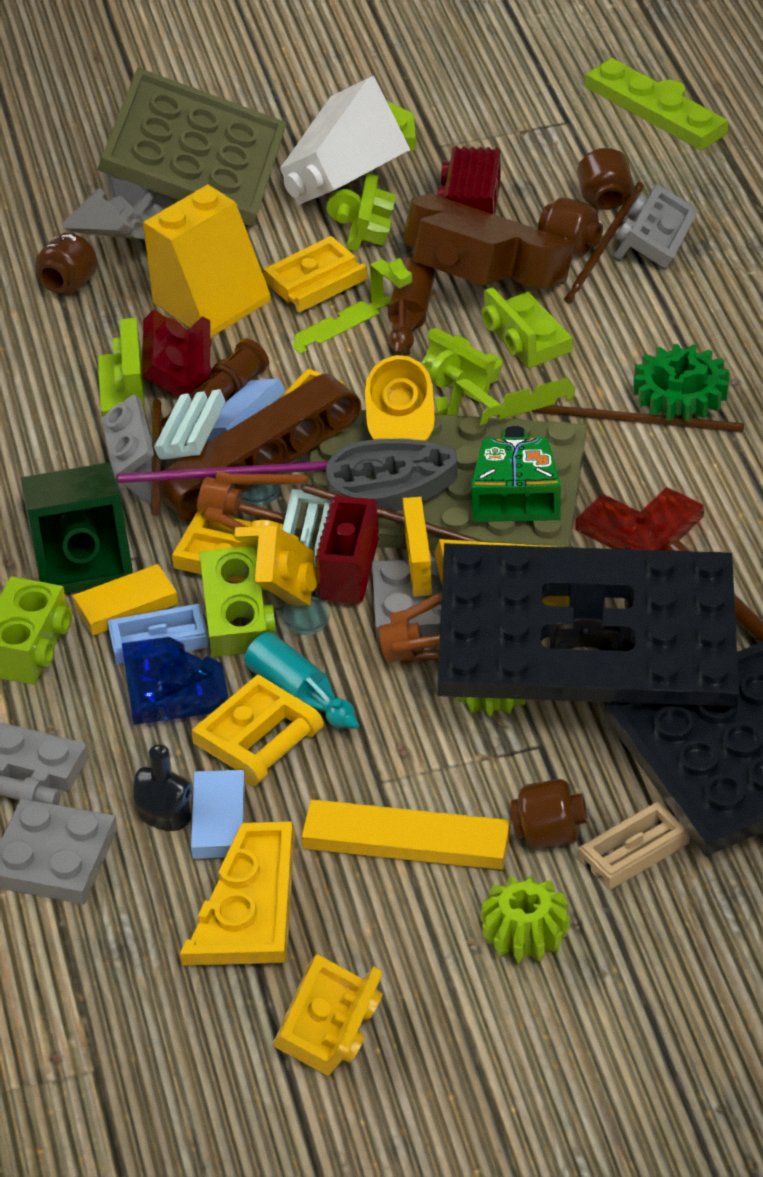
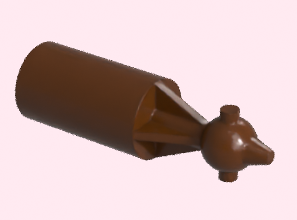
(410, 306)

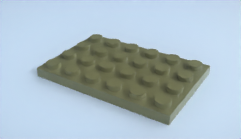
(454, 504)

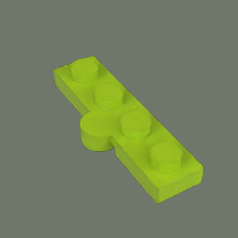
(657, 102)

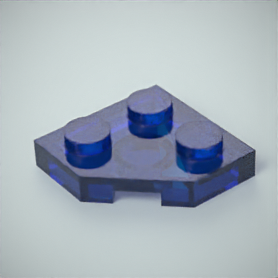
(170, 681)

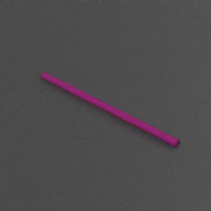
(211, 472)

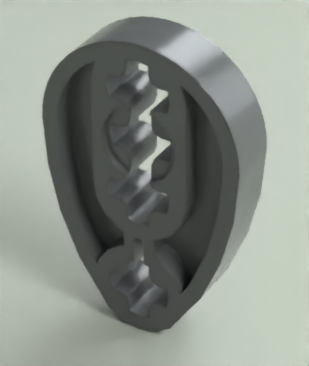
(408, 458)

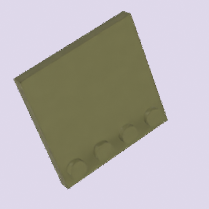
(187, 138)

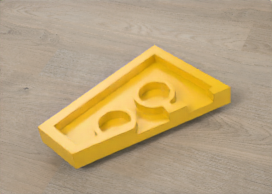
(251, 902)

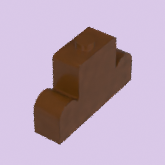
(484, 245)

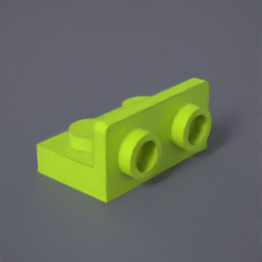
(525, 327)
(122, 371)

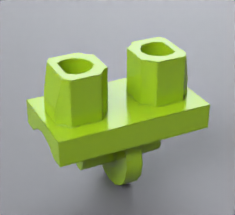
(367, 212)
(454, 359)

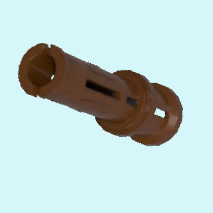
(234, 372)

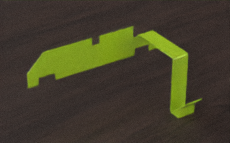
(360, 311)
(513, 404)

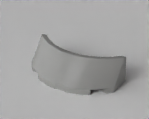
(121, 215)

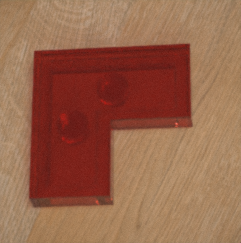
(653, 528)

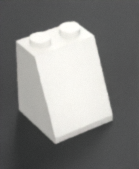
(343, 142)

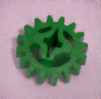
(681, 382)

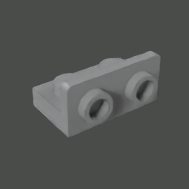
(656, 227)
(129, 443)

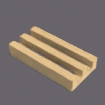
(640, 849)

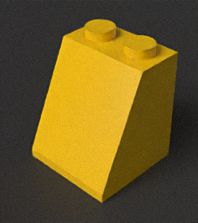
(204, 261)

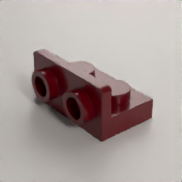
(176, 356)

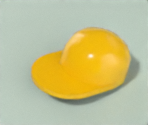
(399, 400)

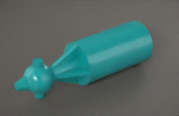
(298, 676)

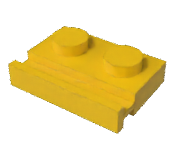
(315, 273)

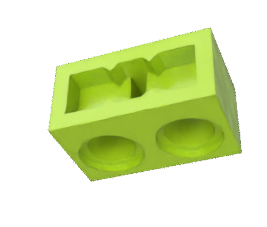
(231, 601)
(30, 625)

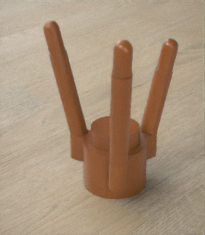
(221, 498)
(405, 640)

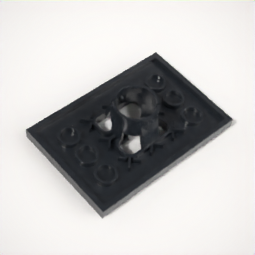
(677, 624)

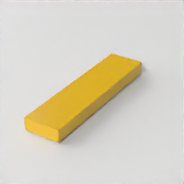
(406, 834)

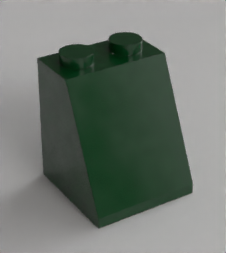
(77, 526)

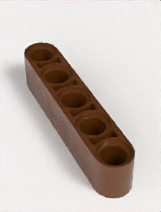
(268, 437)

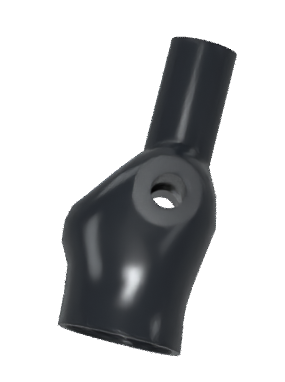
(162, 793)

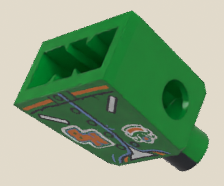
(515, 479)

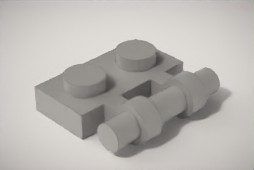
(39, 761)

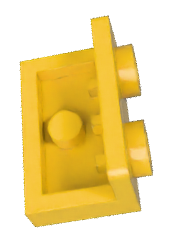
(282, 561)
(327, 1015)

